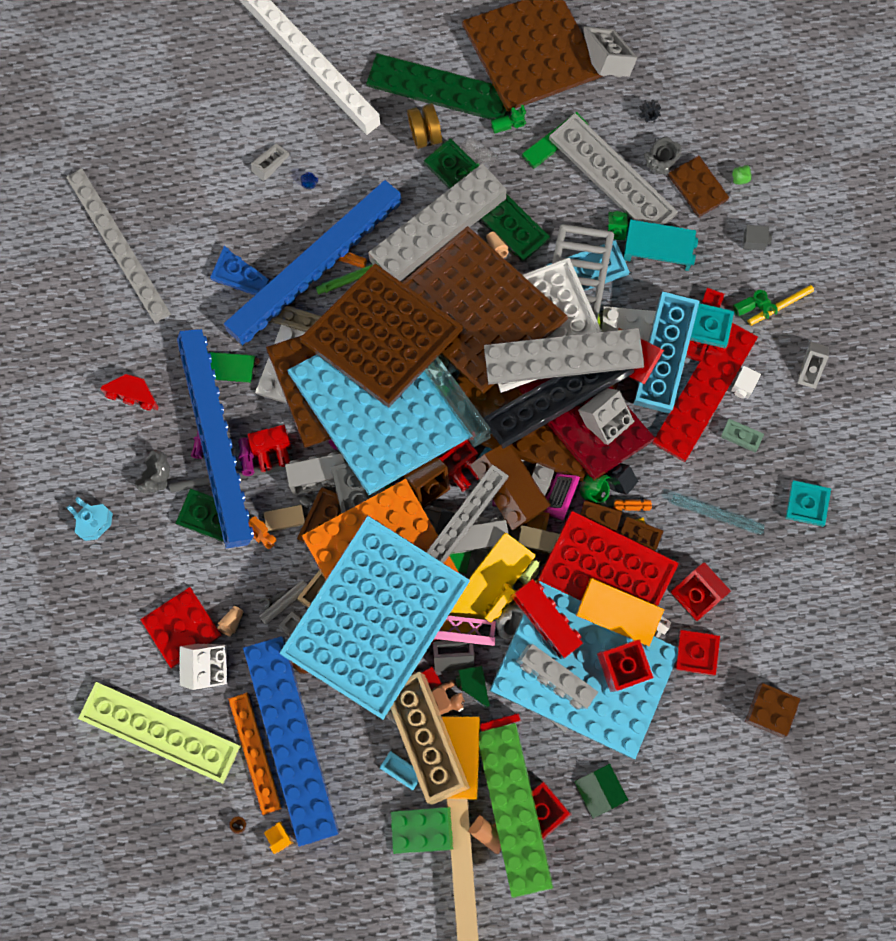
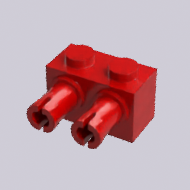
(270, 442)
(457, 459)

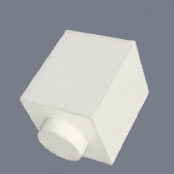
(745, 382)

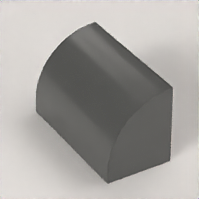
(453, 655)

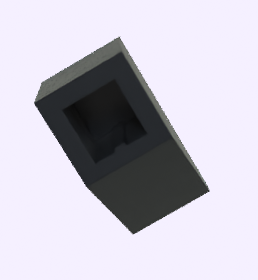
(621, 479)

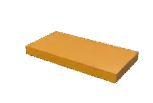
(619, 612)
(465, 740)

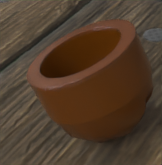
(239, 821)

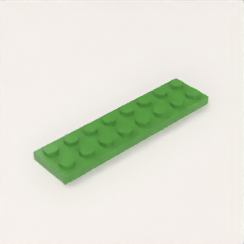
(514, 811)

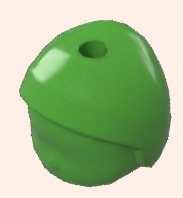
(741, 175)

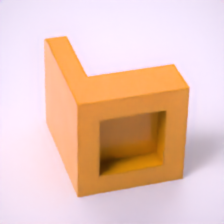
(278, 837)

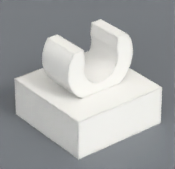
(663, 626)

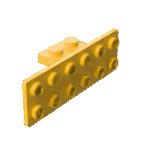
(491, 584)

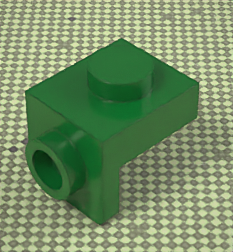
(617, 224)

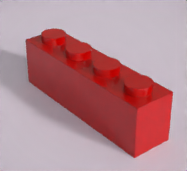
(546, 619)

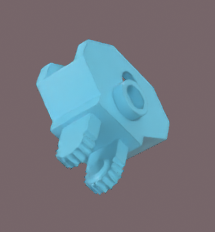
(91, 520)

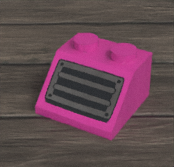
(561, 494)

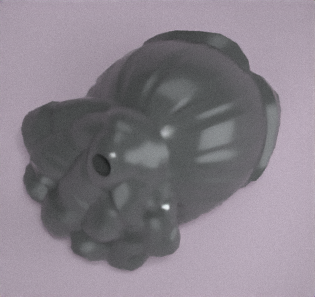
(662, 155)
(156, 474)

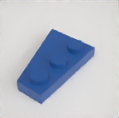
(235, 273)

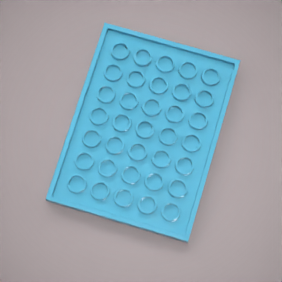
(371, 437)
(375, 617)
(612, 718)

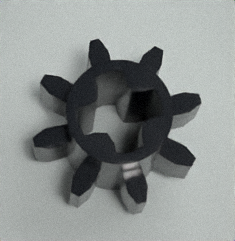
(647, 107)

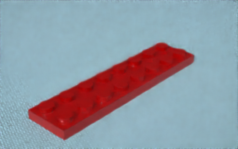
(703, 394)

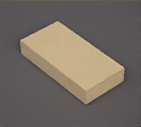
(284, 518)

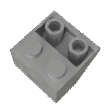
(606, 415)

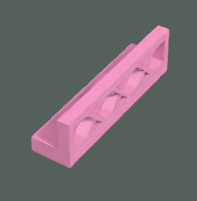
(469, 638)

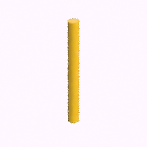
(782, 304)

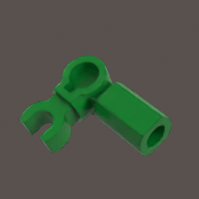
(505, 123)
(760, 300)

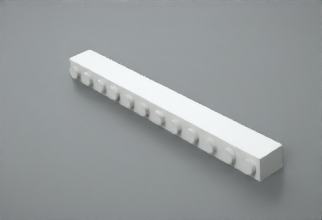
(314, 63)

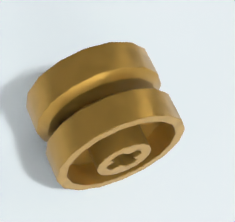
(425, 126)

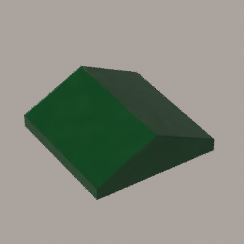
(601, 791)

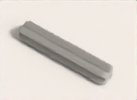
(283, 602)

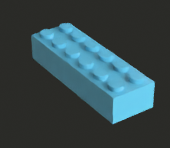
(671, 333)

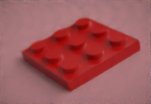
(178, 624)

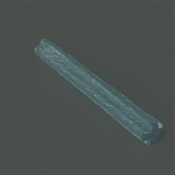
(717, 514)

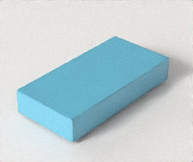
(400, 770)

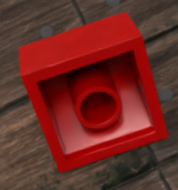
(700, 591)

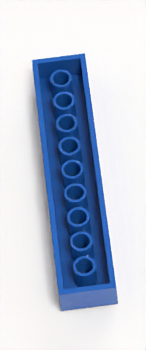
(291, 742)

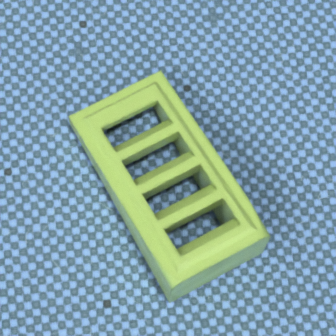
(530, 572)

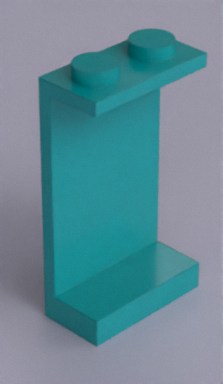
(661, 243)

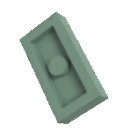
(742, 435)

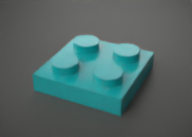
(712, 325)
(808, 503)

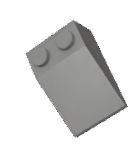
(609, 52)

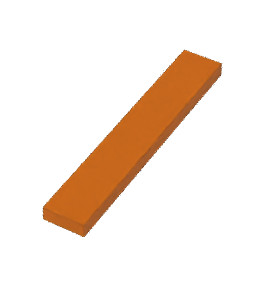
(255, 753)

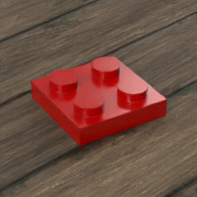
(697, 652)

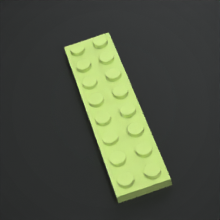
(159, 732)

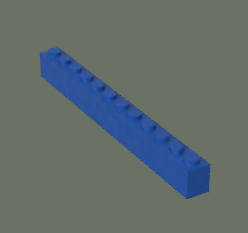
(313, 262)
(214, 439)

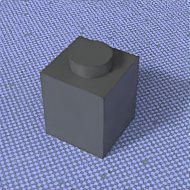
(756, 237)

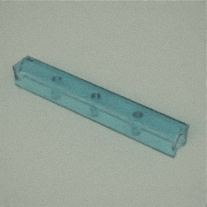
(458, 402)

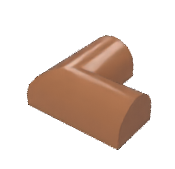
(486, 834)

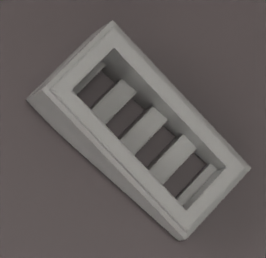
(264, 171)

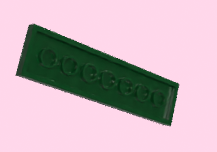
(435, 87)
(507, 219)

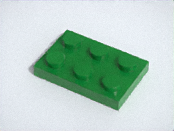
(422, 830)

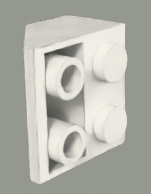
(203, 665)

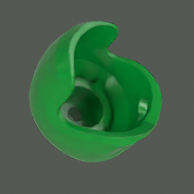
(592, 490)

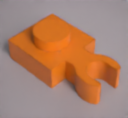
(260, 533)

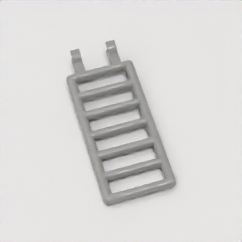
(602, 267)

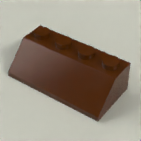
(519, 496)

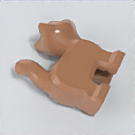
(443, 702)

